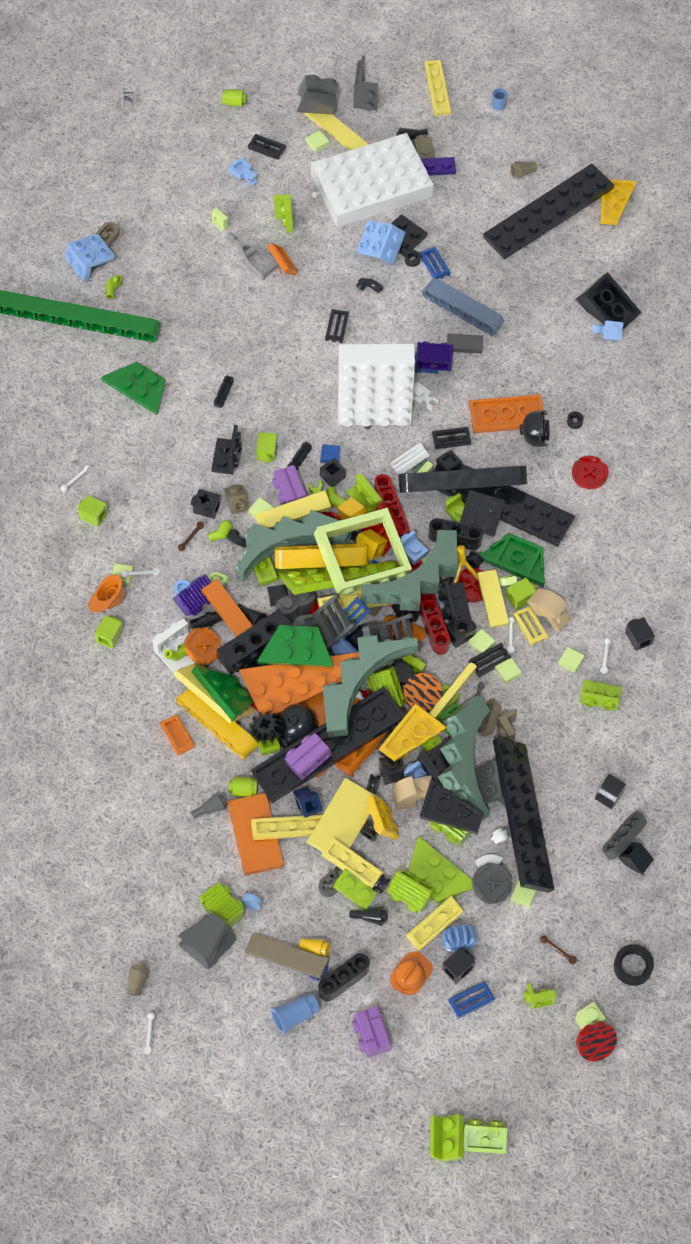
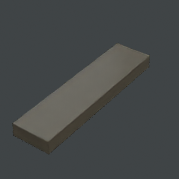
(287, 956)

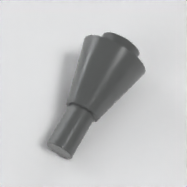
(213, 804)

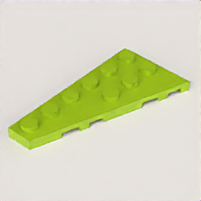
(314, 579)

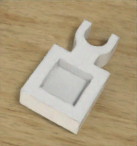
(422, 395)

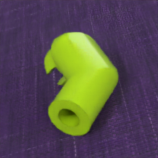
(111, 285)
(334, 498)
(222, 531)
(176, 655)

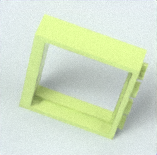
(355, 523)

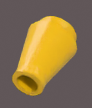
(315, 946)

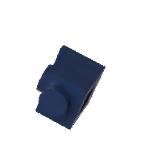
(307, 801)

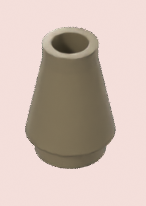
(520, 169)
(136, 979)

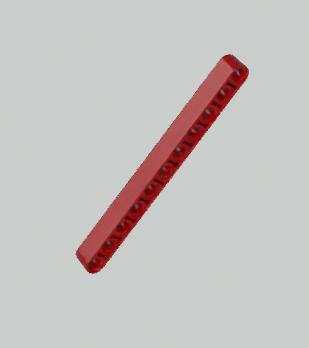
(427, 602)

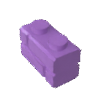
(288, 485)
(307, 756)
(371, 1031)

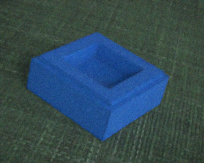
(329, 452)

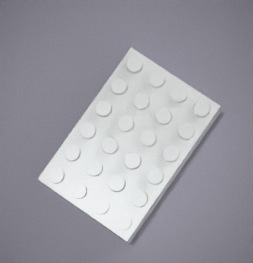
(371, 179)
(375, 384)

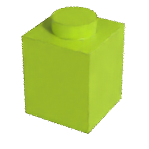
(266, 447)
(92, 510)
(520, 593)
(109, 631)

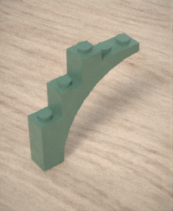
(287, 532)
(425, 579)
(372, 655)
(459, 752)

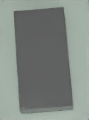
(466, 343)

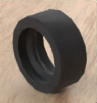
(627, 978)

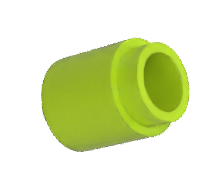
(234, 97)
(242, 786)

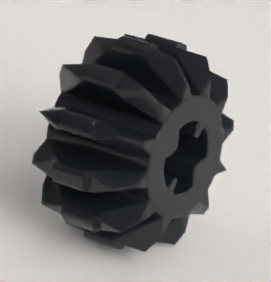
(266, 734)

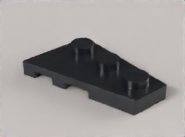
(446, 809)

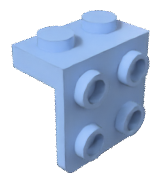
(381, 241)
(87, 253)

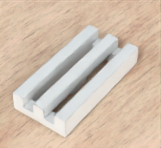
(409, 459)

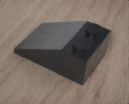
(608, 301)

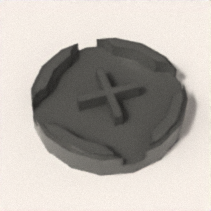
(492, 883)

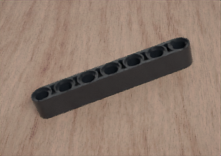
(462, 479)

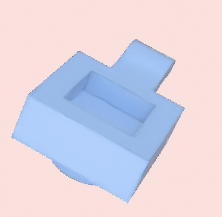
(243, 169)
(611, 329)

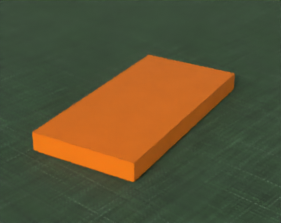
(502, 412)
(254, 854)

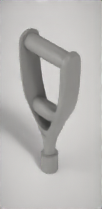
(251, 250)

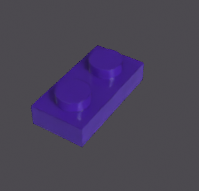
(440, 166)

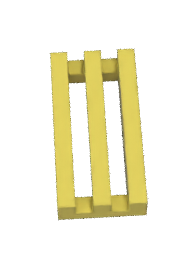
(523, 628)

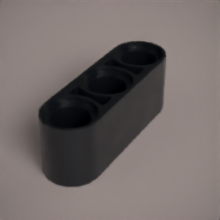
(465, 533)
(347, 968)

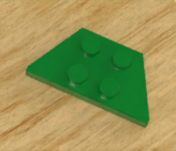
(138, 384)
(517, 557)
(296, 648)
(224, 691)

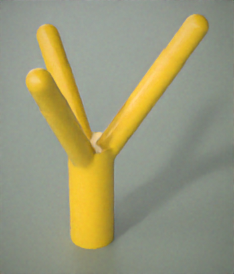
(462, 561)

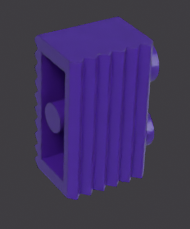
(434, 356)
(191, 598)

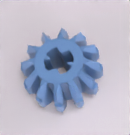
(459, 936)

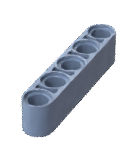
(463, 306)

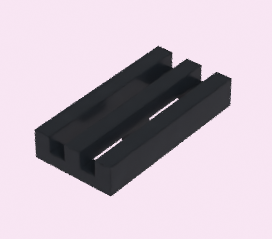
(265, 148)
(334, 338)
(452, 440)
(503, 652)

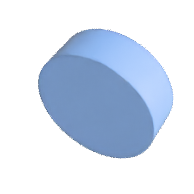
(180, 585)
(251, 901)

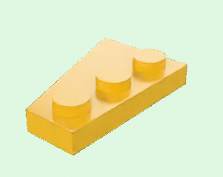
(615, 201)
(411, 733)

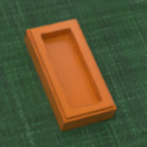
(282, 259)
(177, 735)

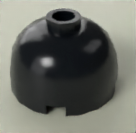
(536, 428)
(298, 721)

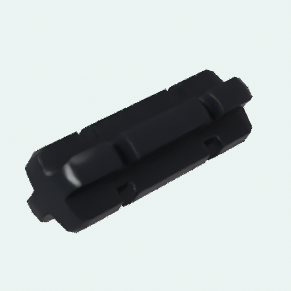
(223, 391)
(300, 455)

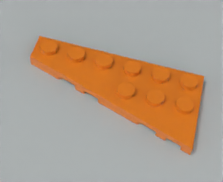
(282, 685)

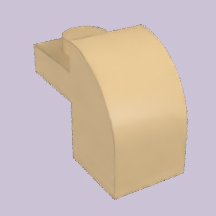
(551, 606)
(410, 790)

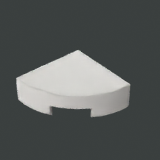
(490, 858)

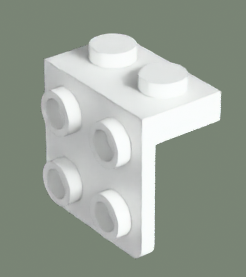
(170, 640)

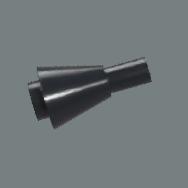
(412, 133)
(252, 615)
(373, 915)

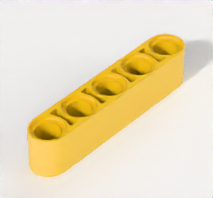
(311, 557)
(230, 733)

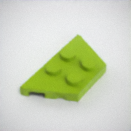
(438, 872)

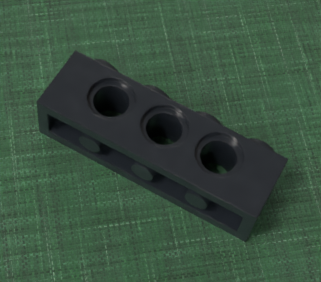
(228, 652)

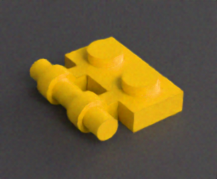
(382, 817)

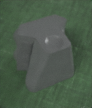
(317, 95)
(207, 940)

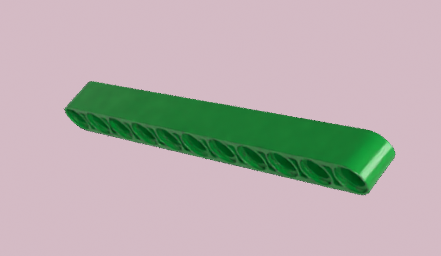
(79, 316)

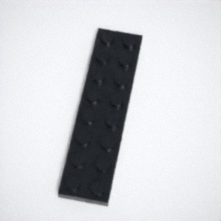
(548, 211)
(523, 511)
(366, 722)
(523, 815)

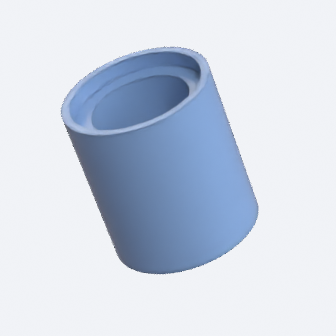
(499, 99)

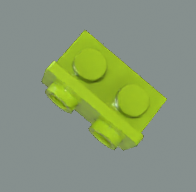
(283, 210)
(364, 493)
(600, 695)
(485, 1136)
(447, 1137)

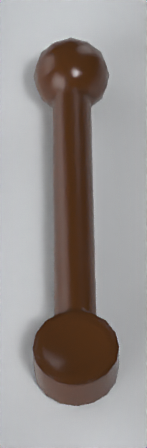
(200, 525)
(571, 959)

